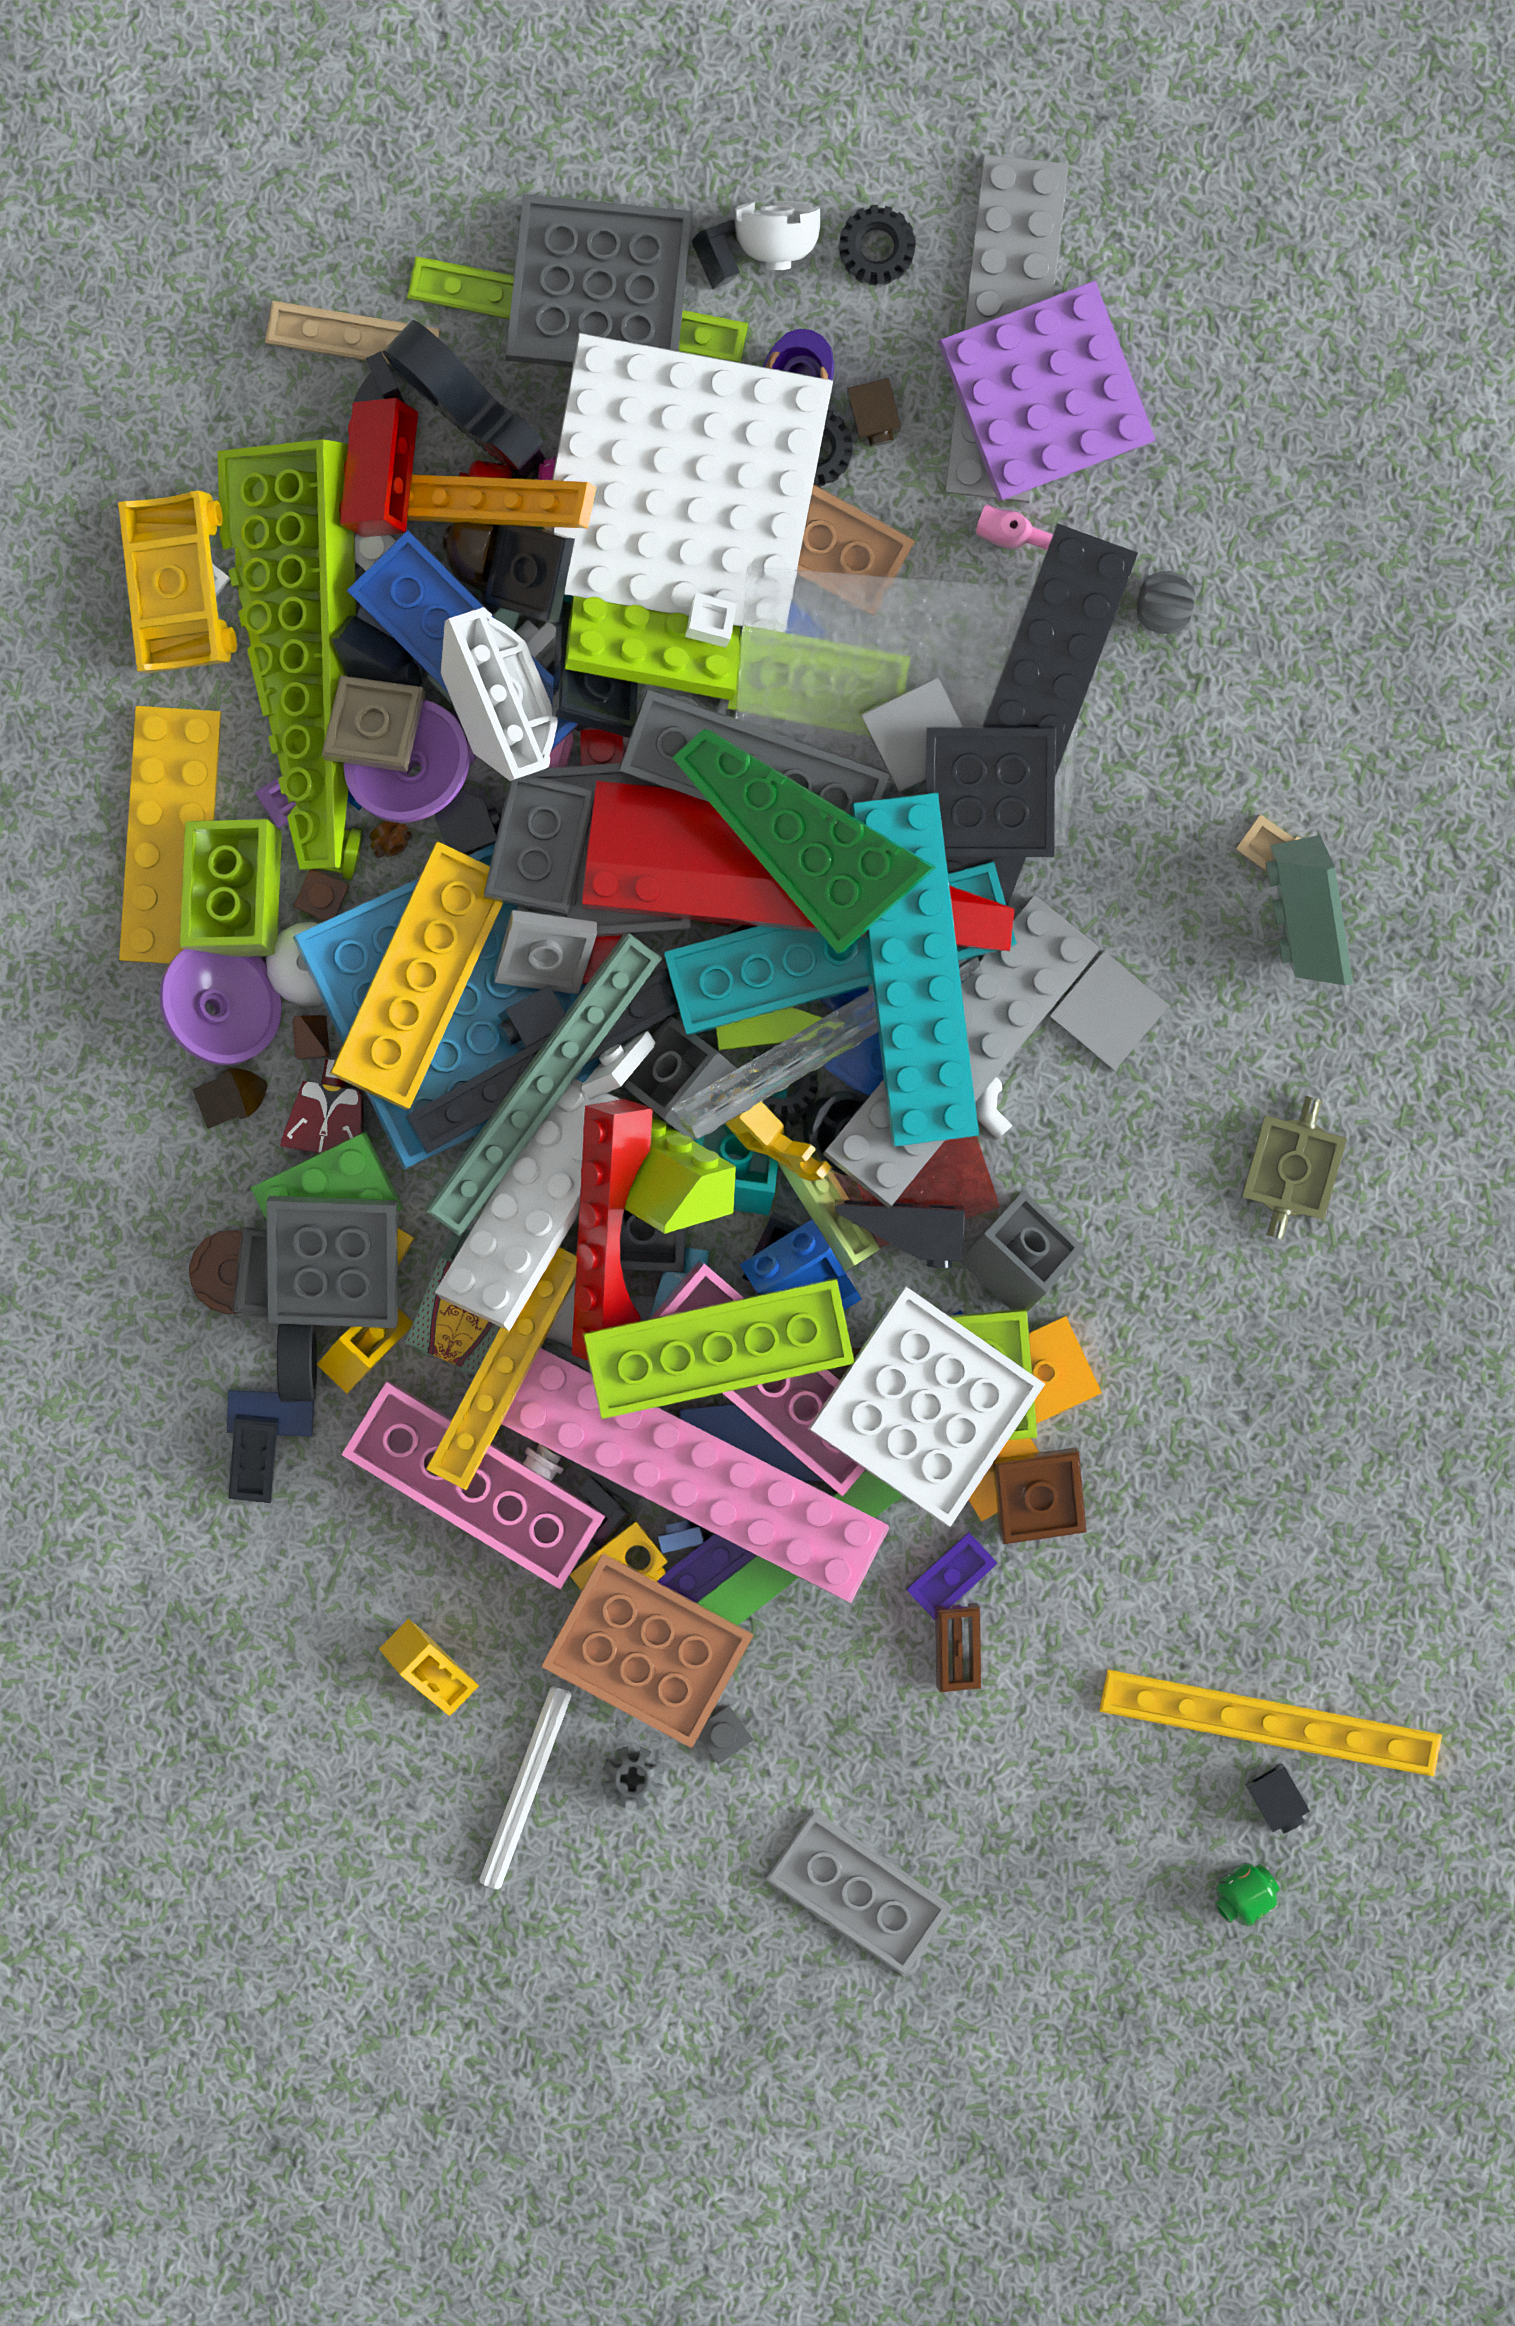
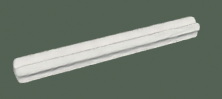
(525, 1787)

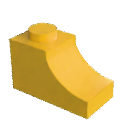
(428, 1667)

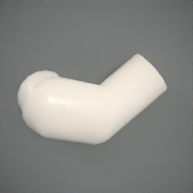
(987, 1112)

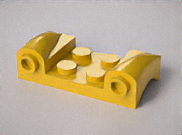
(174, 582)

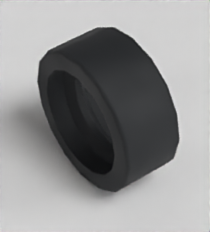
(296, 1362)

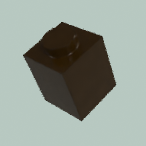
(874, 412)

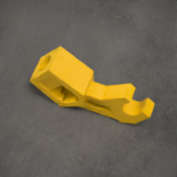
(763, 1133)

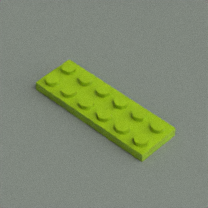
(718, 1348)

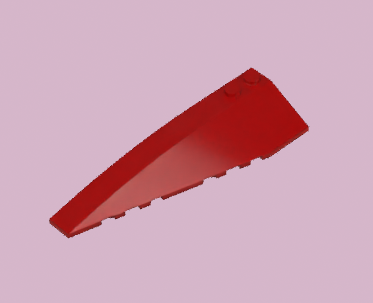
(681, 860)

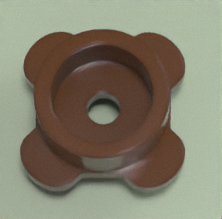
(389, 838)

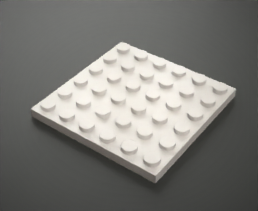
(691, 471)

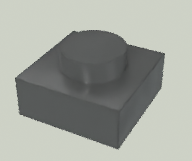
(724, 1734)

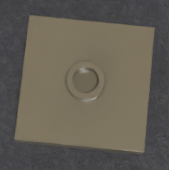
(373, 723)

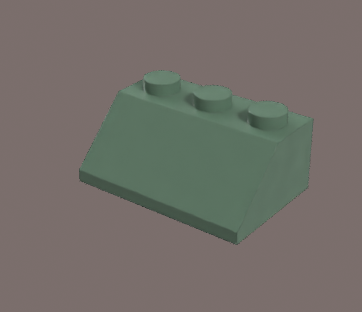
(1309, 911)

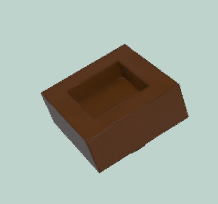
(321, 895)

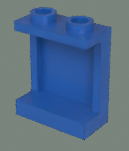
(797, 1261)

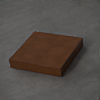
(1039, 1495)

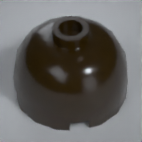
(470, 551)

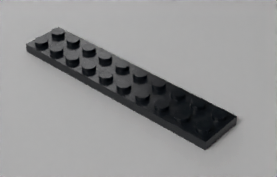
(1056, 651)

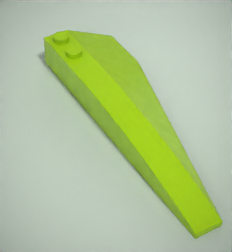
(294, 597)

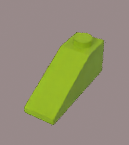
(764, 1029)

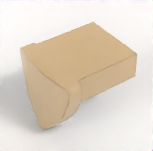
(1258, 839)

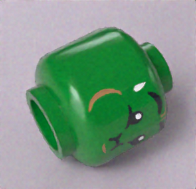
(1246, 1894)

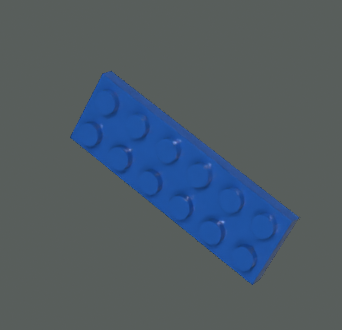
(414, 598)

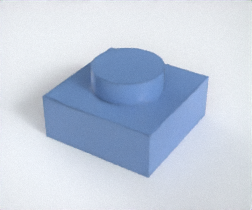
(680, 1536)

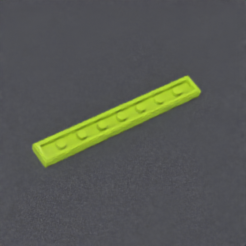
(491, 295)

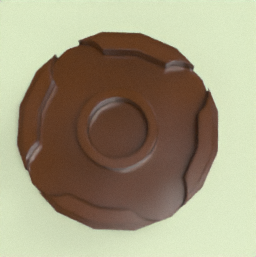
(205, 1271)

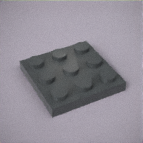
(332, 1261)

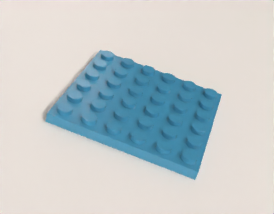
(342, 963)

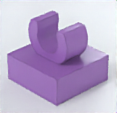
(275, 803)

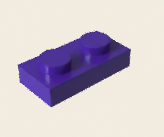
(952, 1575)

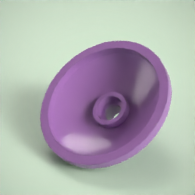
(444, 762)
(243, 1003)

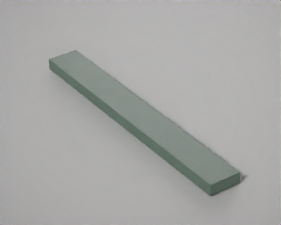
(542, 1084)

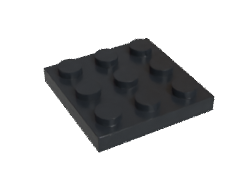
(994, 789)

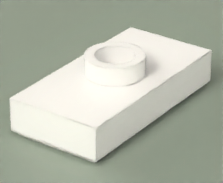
(617, 1065)

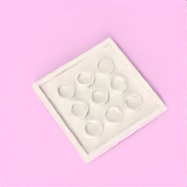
(926, 1406)

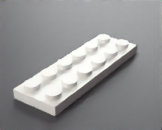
(523, 1218)

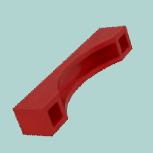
(613, 1150)

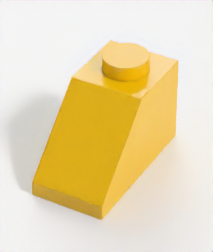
(360, 1351)

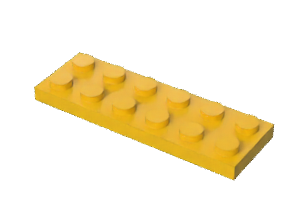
(170, 784)
(419, 979)

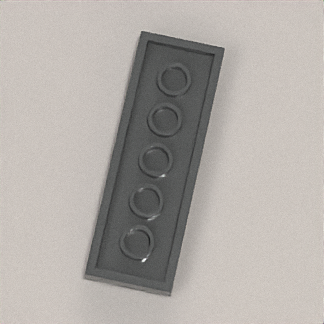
(669, 724)

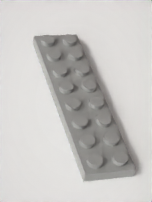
(1009, 271)
(1001, 1012)

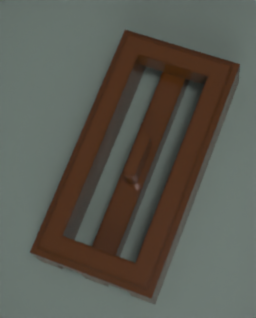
(956, 1613)

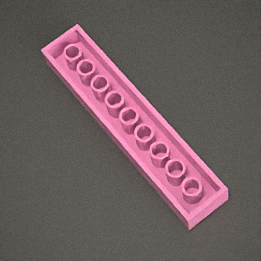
(699, 1478)

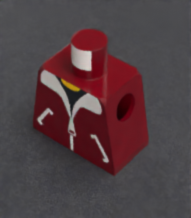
(324, 1114)

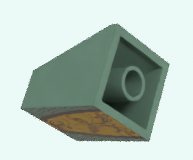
(449, 1330)

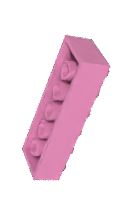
(781, 1406)
(504, 1503)

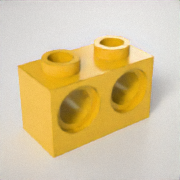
(617, 1549)

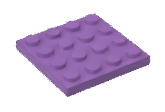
(1046, 390)

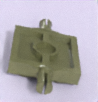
(1294, 1167)

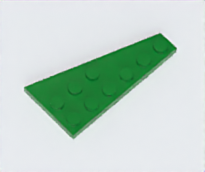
(819, 854)

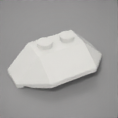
(497, 694)

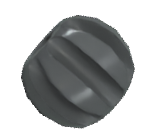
(1165, 602)
(642, 1769)

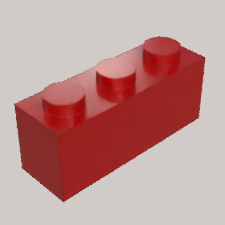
(379, 467)

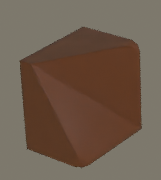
(311, 1036)

